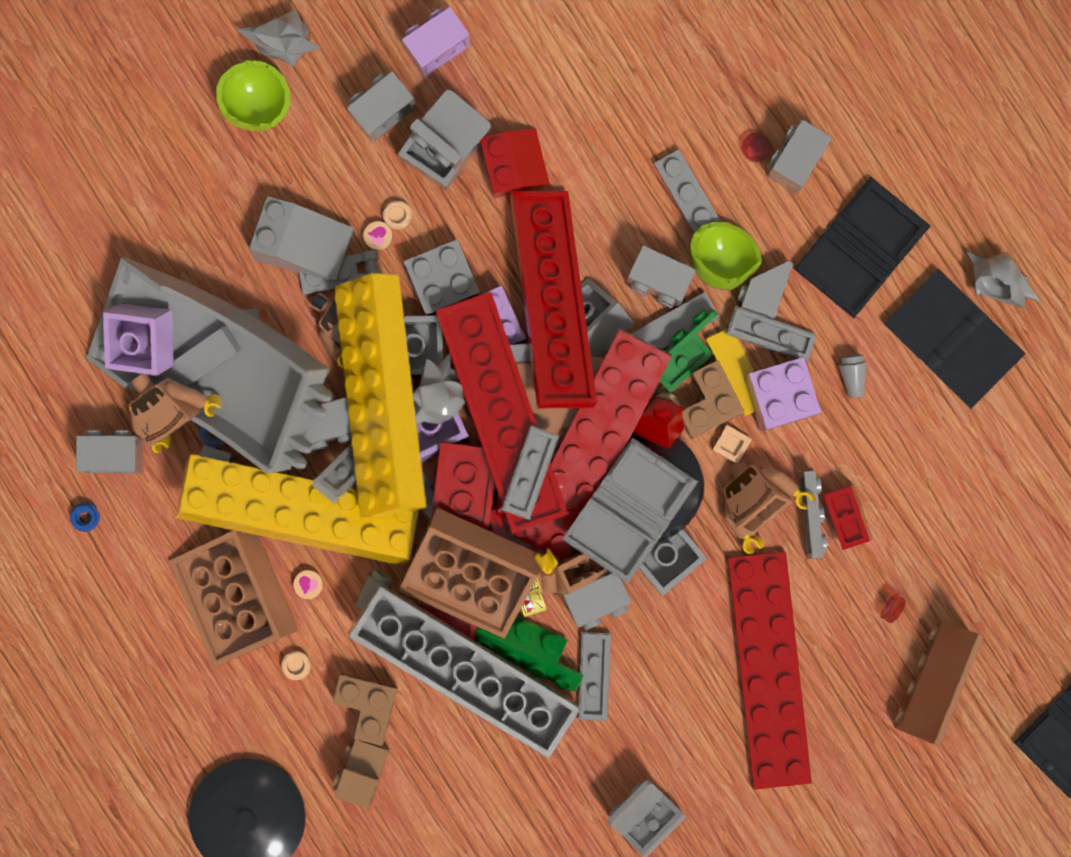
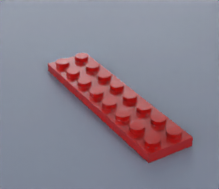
(553, 300)
(496, 399)
(600, 433)
(466, 491)
(769, 670)

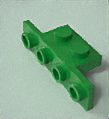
(687, 351)
(534, 651)

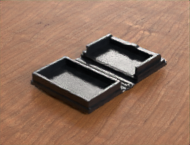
(862, 247)
(954, 338)
(1049, 742)

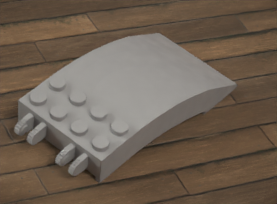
(263, 389)

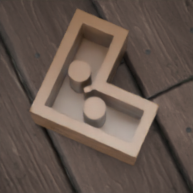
(718, 401)
(373, 700)
(362, 773)

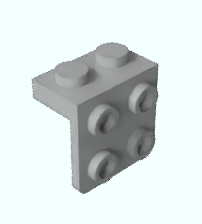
(450, 129)
(645, 818)

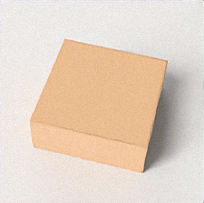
(732, 444)

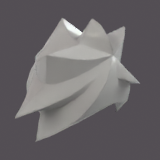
(282, 38)
(1001, 279)
(438, 394)

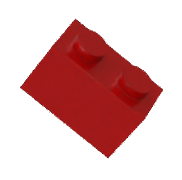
(514, 161)

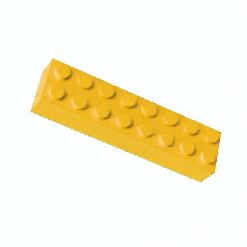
(379, 396)
(289, 511)

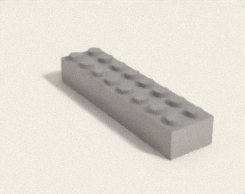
(463, 670)

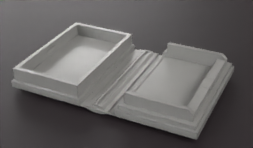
(630, 510)

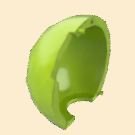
(253, 96)
(723, 255)

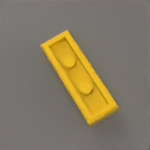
(735, 364)

